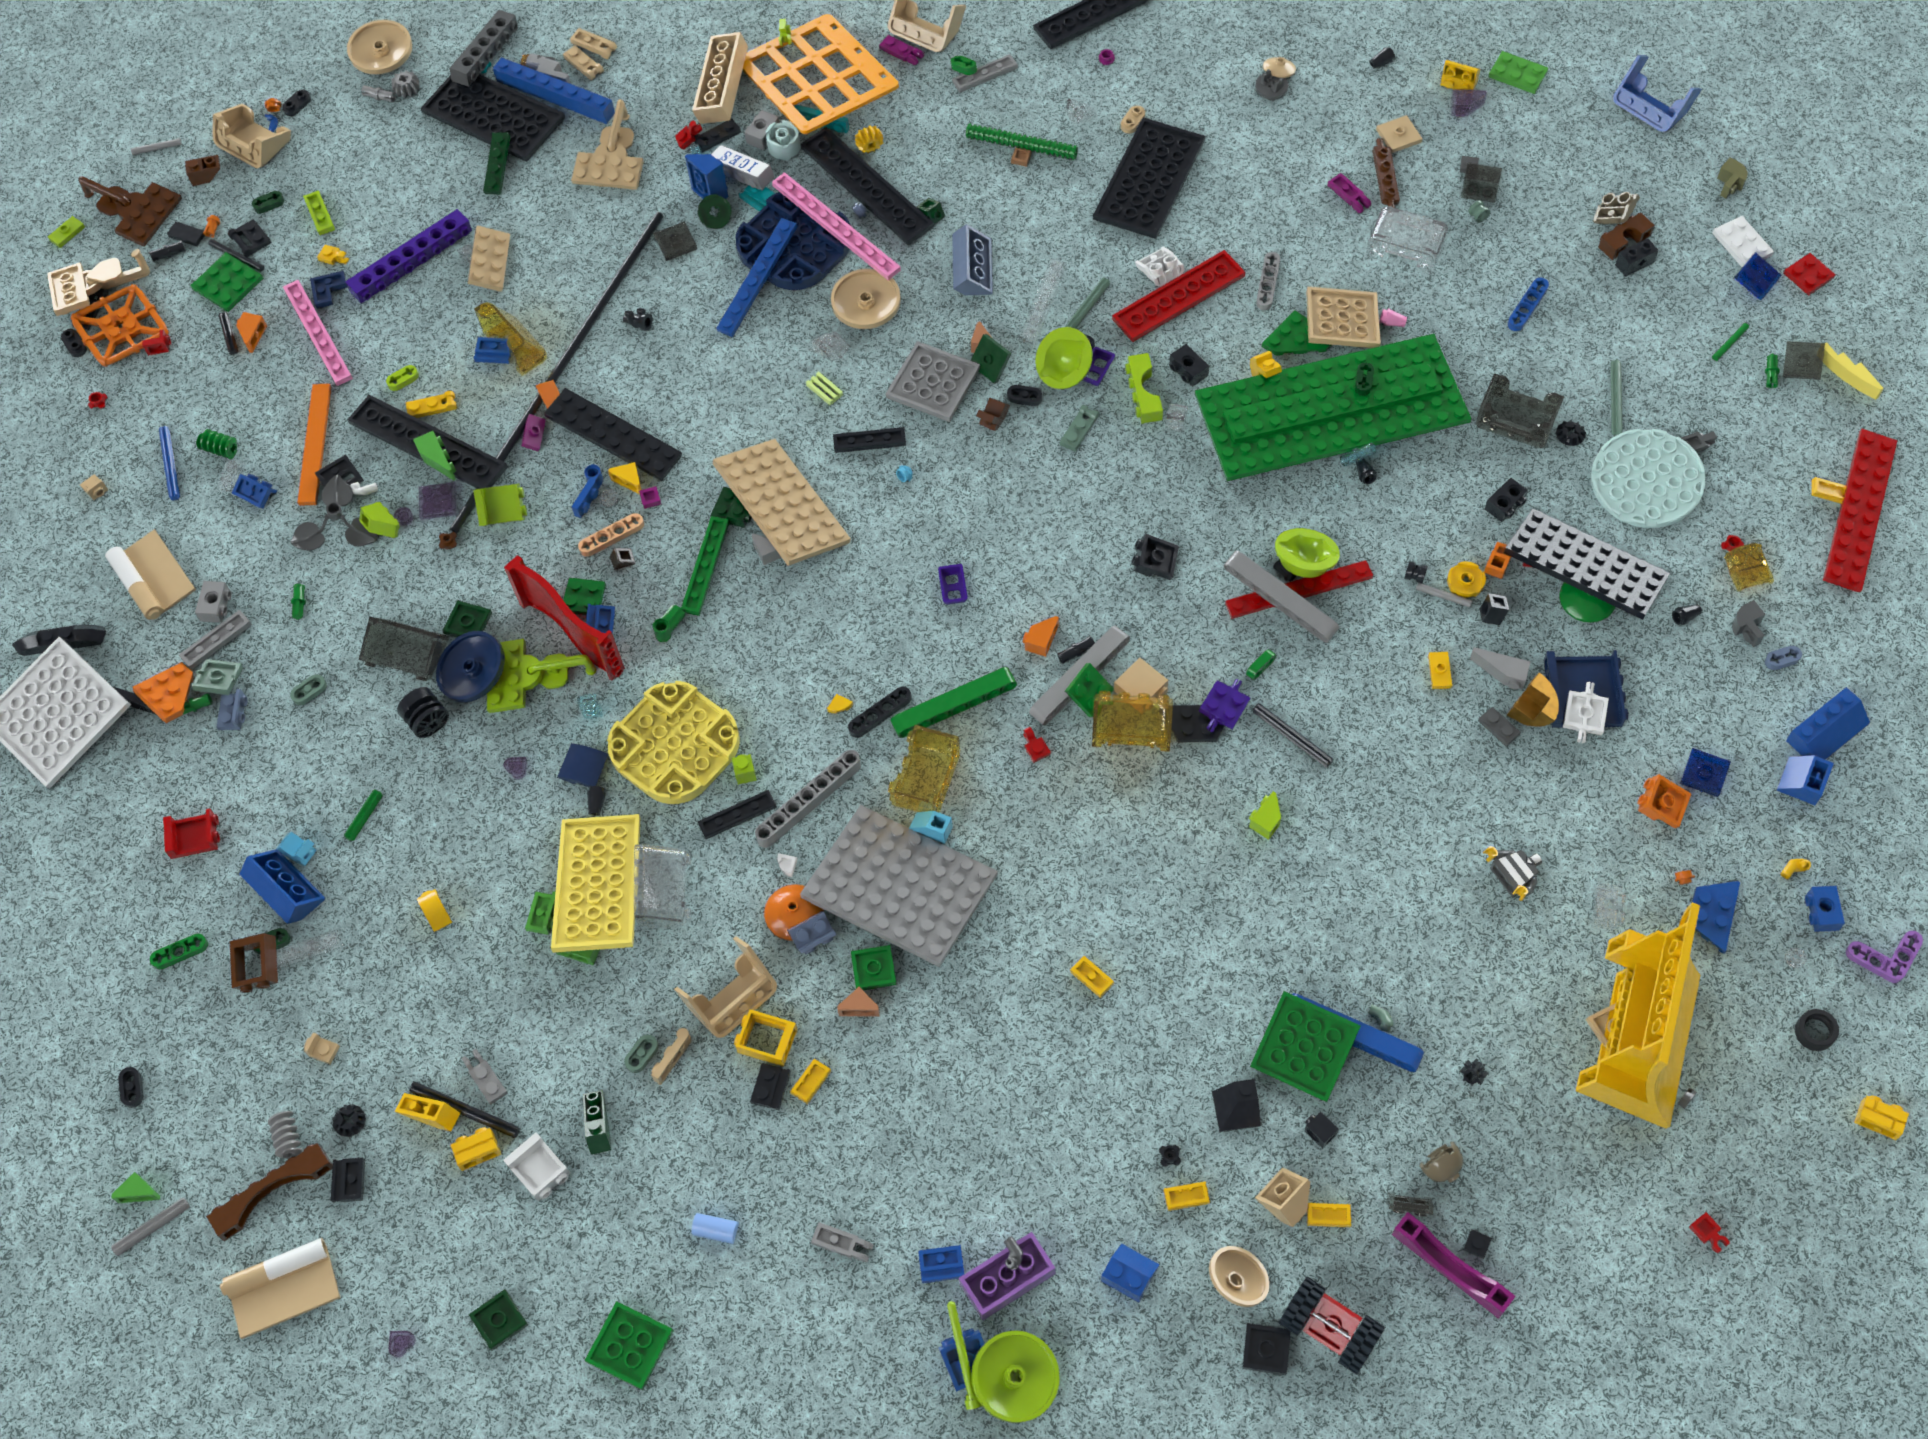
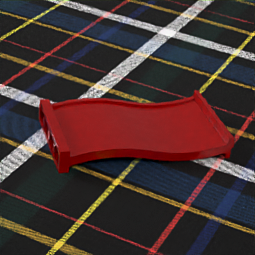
(538, 593)

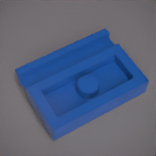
(492, 350)
(601, 617)
(941, 1264)

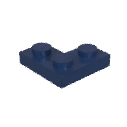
(324, 285)

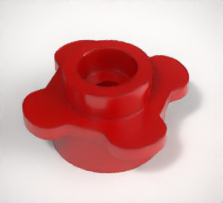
(97, 400)
(1732, 539)

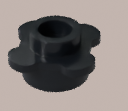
(1174, 1151)

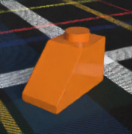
(251, 329)
(1041, 636)

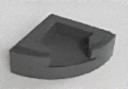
(1687, 1097)

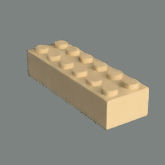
(720, 78)

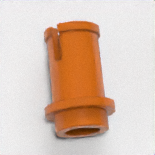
(212, 223)

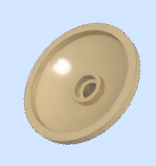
(1239, 1276)

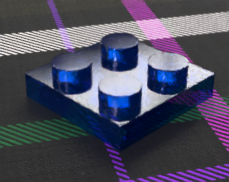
(1757, 276)
(1705, 772)

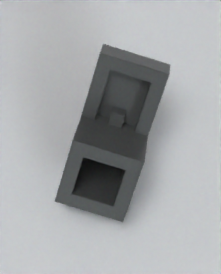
(1746, 623)

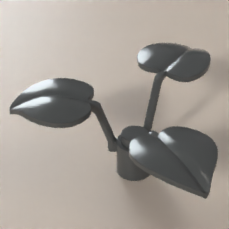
(334, 495)

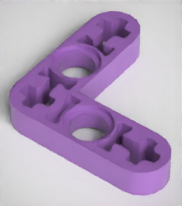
(1887, 965)

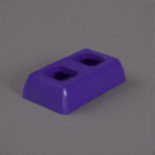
(1101, 354)
(956, 569)

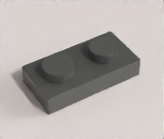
(1499, 726)

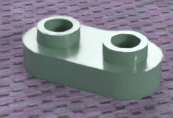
(308, 689)
(641, 1054)

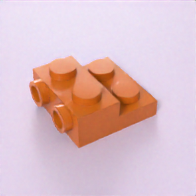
(1663, 801)

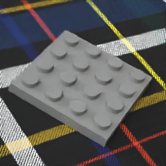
(933, 381)

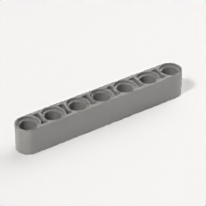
(1281, 596)
(1098, 655)
(810, 790)

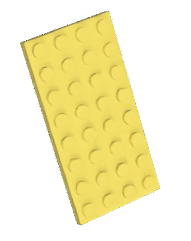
(595, 884)

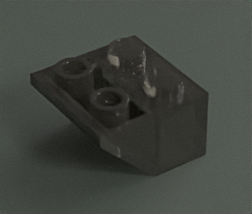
(1481, 182)

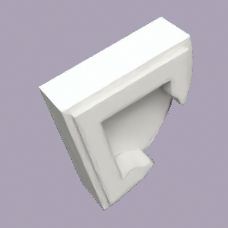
(787, 863)

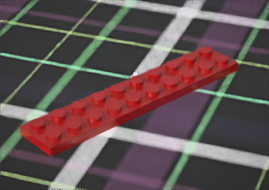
(1860, 510)

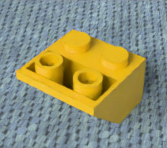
(1459, 76)

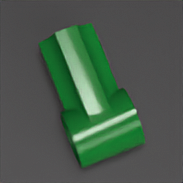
(668, 623)

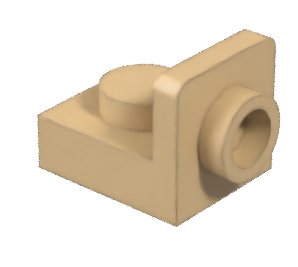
(94, 487)
(320, 1048)

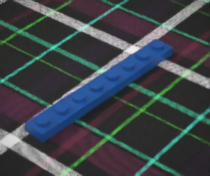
(756, 277)

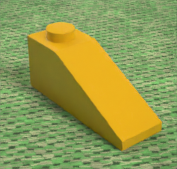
(428, 1111)

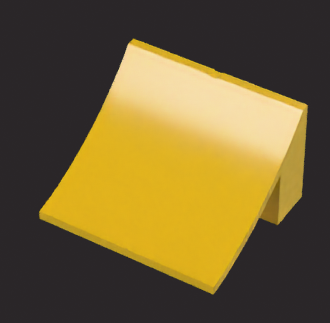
(1650, 1022)

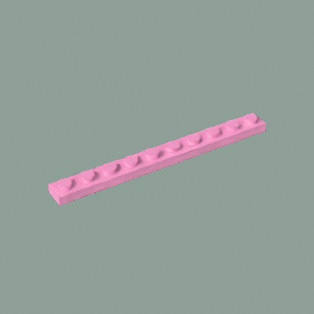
(836, 226)

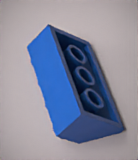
(1830, 726)
(281, 885)

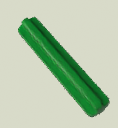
(363, 815)

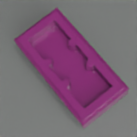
(533, 432)

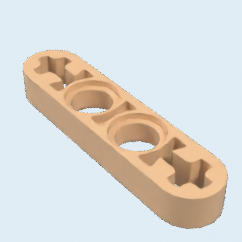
(609, 532)

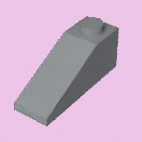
(1504, 668)

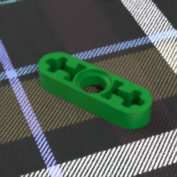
(166, 962)

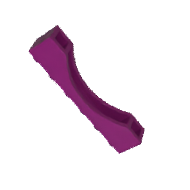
(1478, 1286)

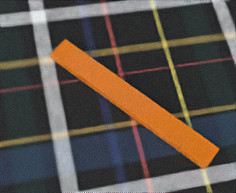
(314, 444)

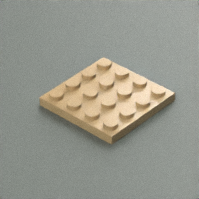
(1343, 317)

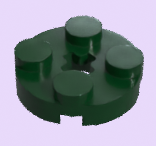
(719, 203)

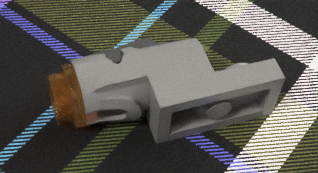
(545, 65)

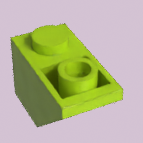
(379, 520)
(1267, 817)

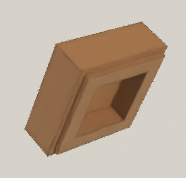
(1021, 157)

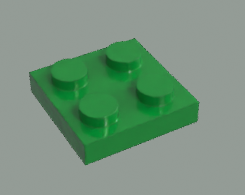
(583, 592)
(1086, 686)
(873, 967)

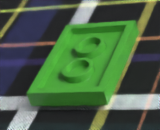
(1518, 72)

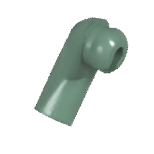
(1383, 1015)

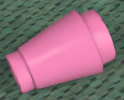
(1392, 318)

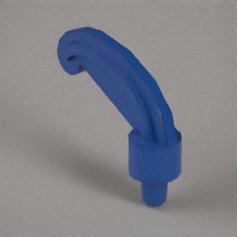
(274, 122)

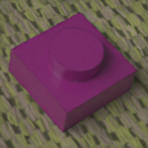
(650, 497)

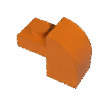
(1497, 561)

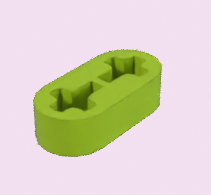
(402, 378)

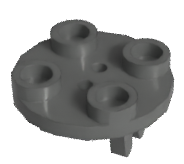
(1270, 86)

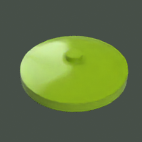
(1015, 1376)

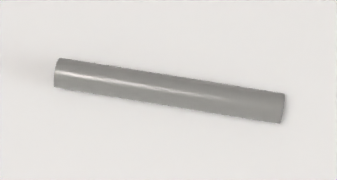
(156, 146)
(1444, 595)

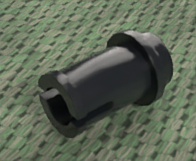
(1288, 576)

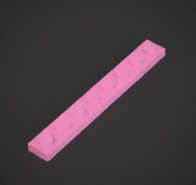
(317, 333)

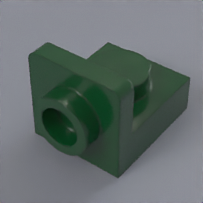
(932, 209)

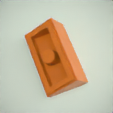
(548, 392)

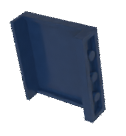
(1574, 672)

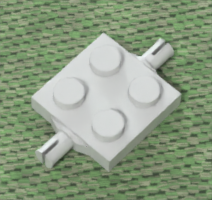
(1585, 712)

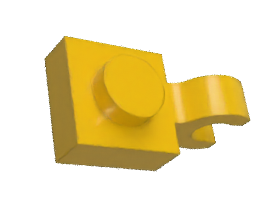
(331, 255)

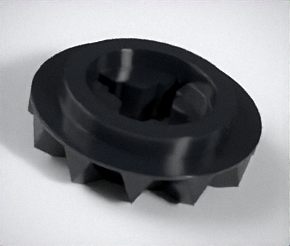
(1574, 438)
(348, 1129)

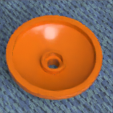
(780, 917)

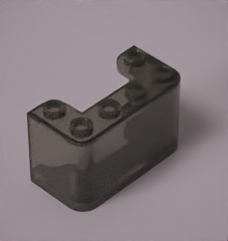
(1517, 414)

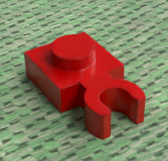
(1707, 1229)

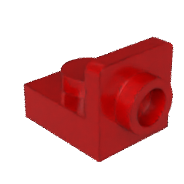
(157, 345)

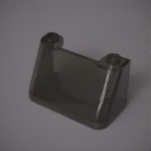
(402, 647)

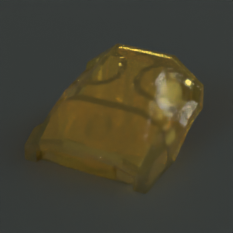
(1748, 566)

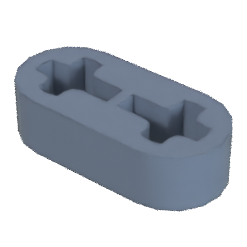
(1782, 654)

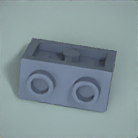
(231, 711)
(812, 933)

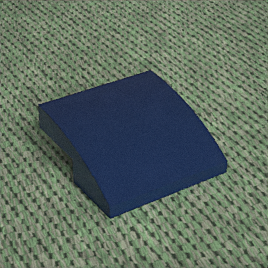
(582, 765)

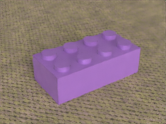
(995, 1286)

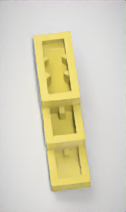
(1853, 374)

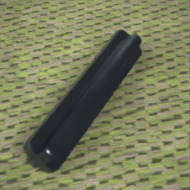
(228, 333)

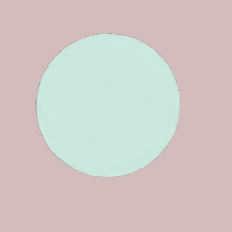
(1648, 478)

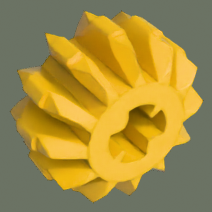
(869, 139)

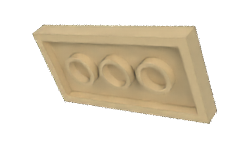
(488, 258)

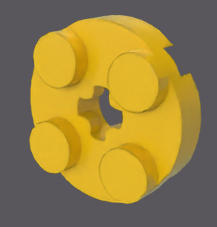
(1466, 589)

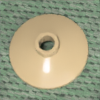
(1279, 67)

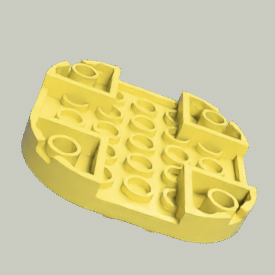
(673, 743)

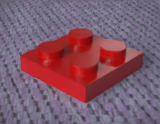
(1809, 274)

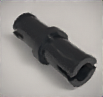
(167, 251)
(1076, 649)

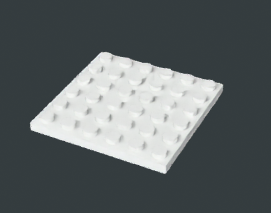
(57, 712)

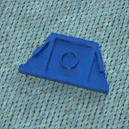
(1716, 912)

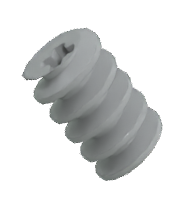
(282, 1135)

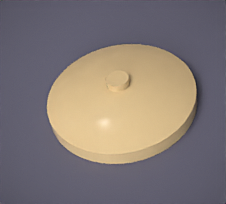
(379, 46)
(865, 299)

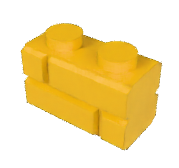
(1881, 1117)
(475, 1148)

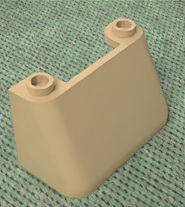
(243, 138)

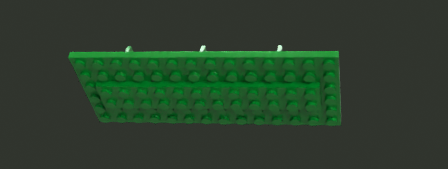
(1317, 413)

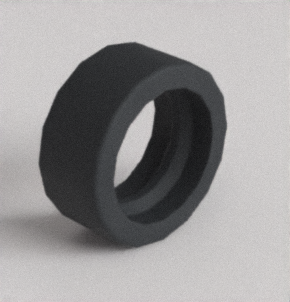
(1811, 1043)

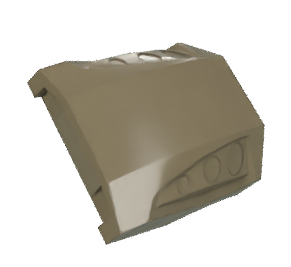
(1615, 208)

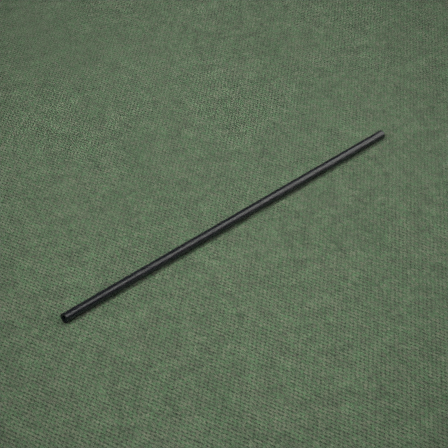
(574, 345)

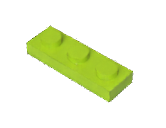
(319, 213)

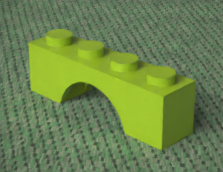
(1148, 405)

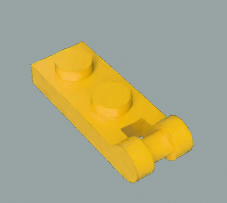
(431, 405)

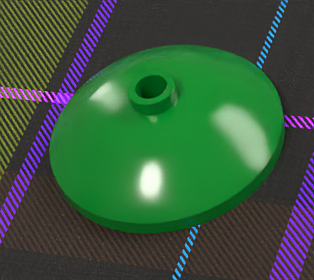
(1583, 605)

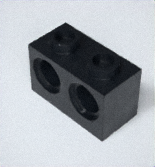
(1504, 498)

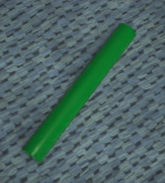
(1722, 350)

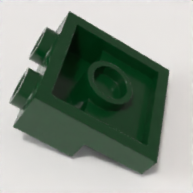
(731, 508)

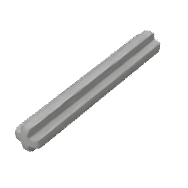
(150, 1226)

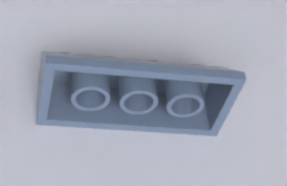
(972, 262)

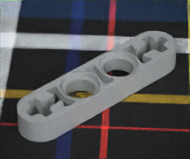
(1268, 281)

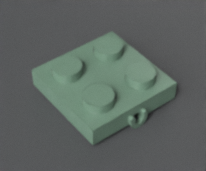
(217, 677)

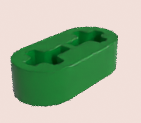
(963, 65)
(1261, 664)

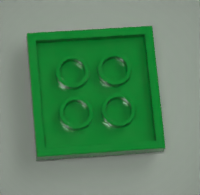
(227, 282)
(629, 1345)

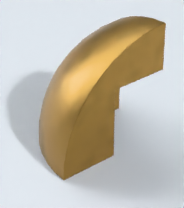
(1537, 704)

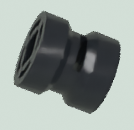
(1416, 572)

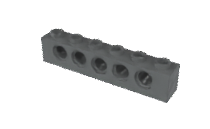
(483, 48)

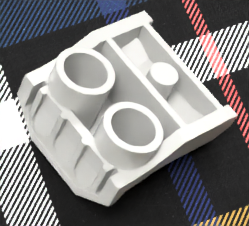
(1161, 266)

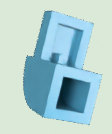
(296, 848)

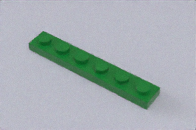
(705, 565)

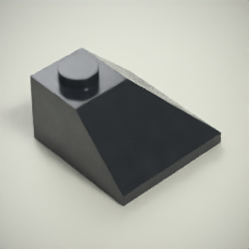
(1237, 1106)

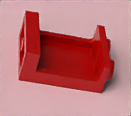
(191, 835)

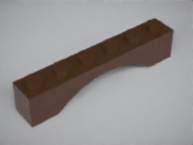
(232, 1216)

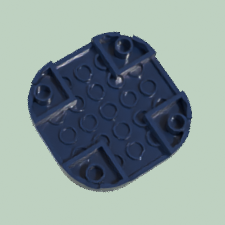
(808, 254)

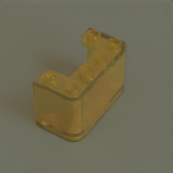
(1132, 720)
(925, 770)

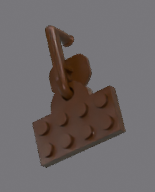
(139, 212)

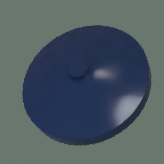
(470, 666)

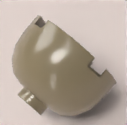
(1444, 1163)

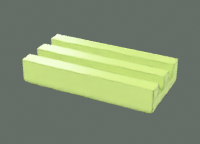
(815, 379)

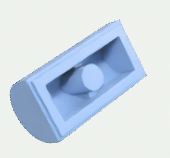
(714, 1228)

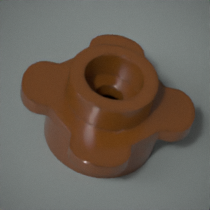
(447, 544)

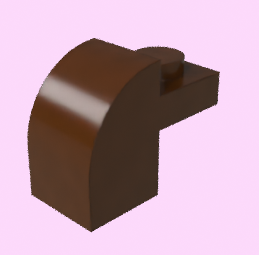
(993, 414)

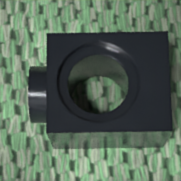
(1494, 609)
(1321, 1129)

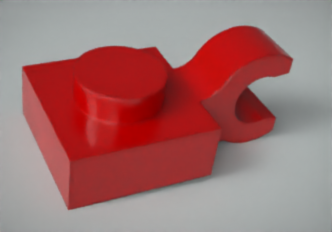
(686, 135)
(1035, 747)

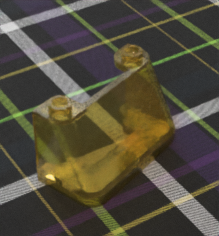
(525, 348)

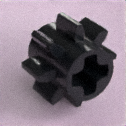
(1474, 1072)

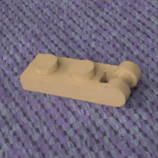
(593, 43)
(583, 62)
(671, 1056)

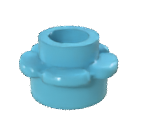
(904, 473)

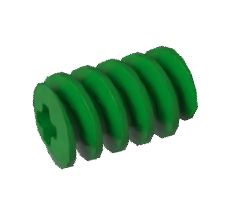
(217, 443)

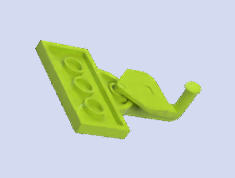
(526, 671)

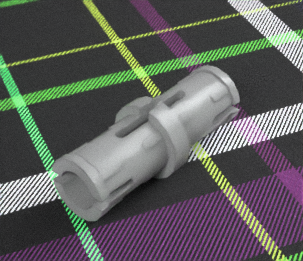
(378, 93)

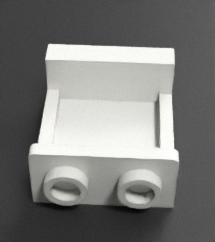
(537, 1167)

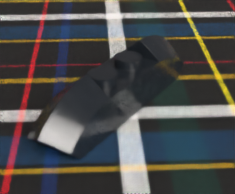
(75, 636)

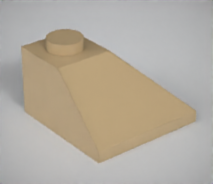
(1286, 1196)

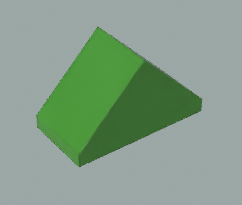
(134, 1190)

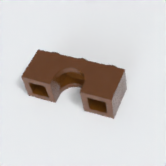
(1636, 228)

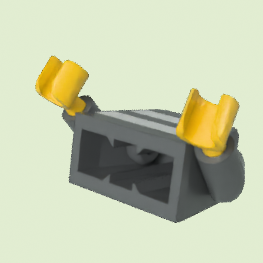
(1514, 870)

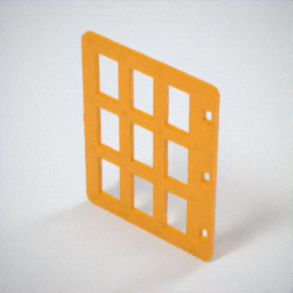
(840, 41)

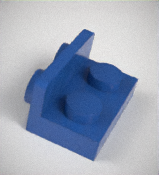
(253, 490)

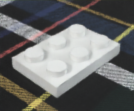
(1742, 240)

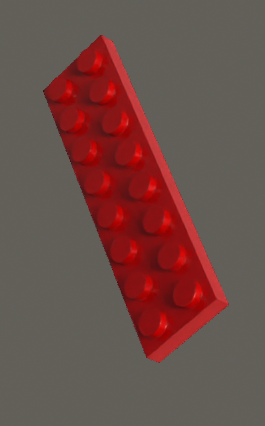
(1178, 295)

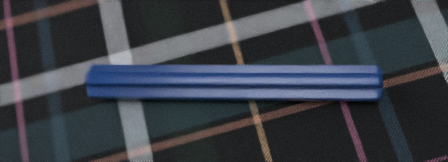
(169, 464)

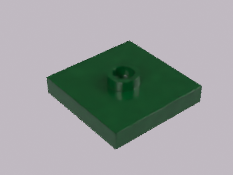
(991, 358)
(466, 618)
(498, 1319)

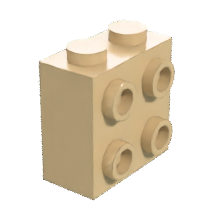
(1141, 679)

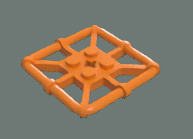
(108, 324)

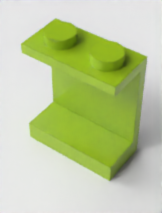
(500, 504)

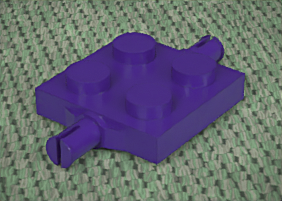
(1224, 705)

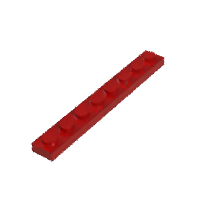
(1304, 587)

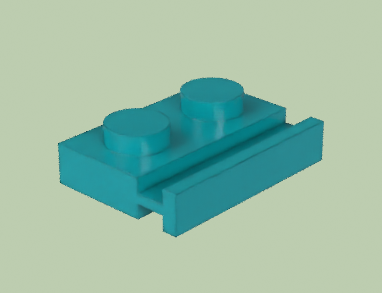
(756, 197)

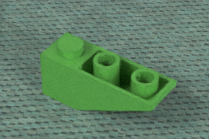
(433, 455)

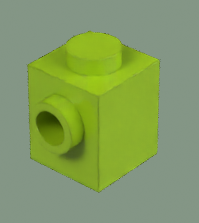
(744, 769)

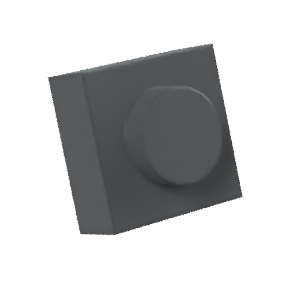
(1464, 159)

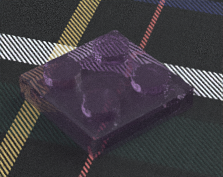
(437, 501)

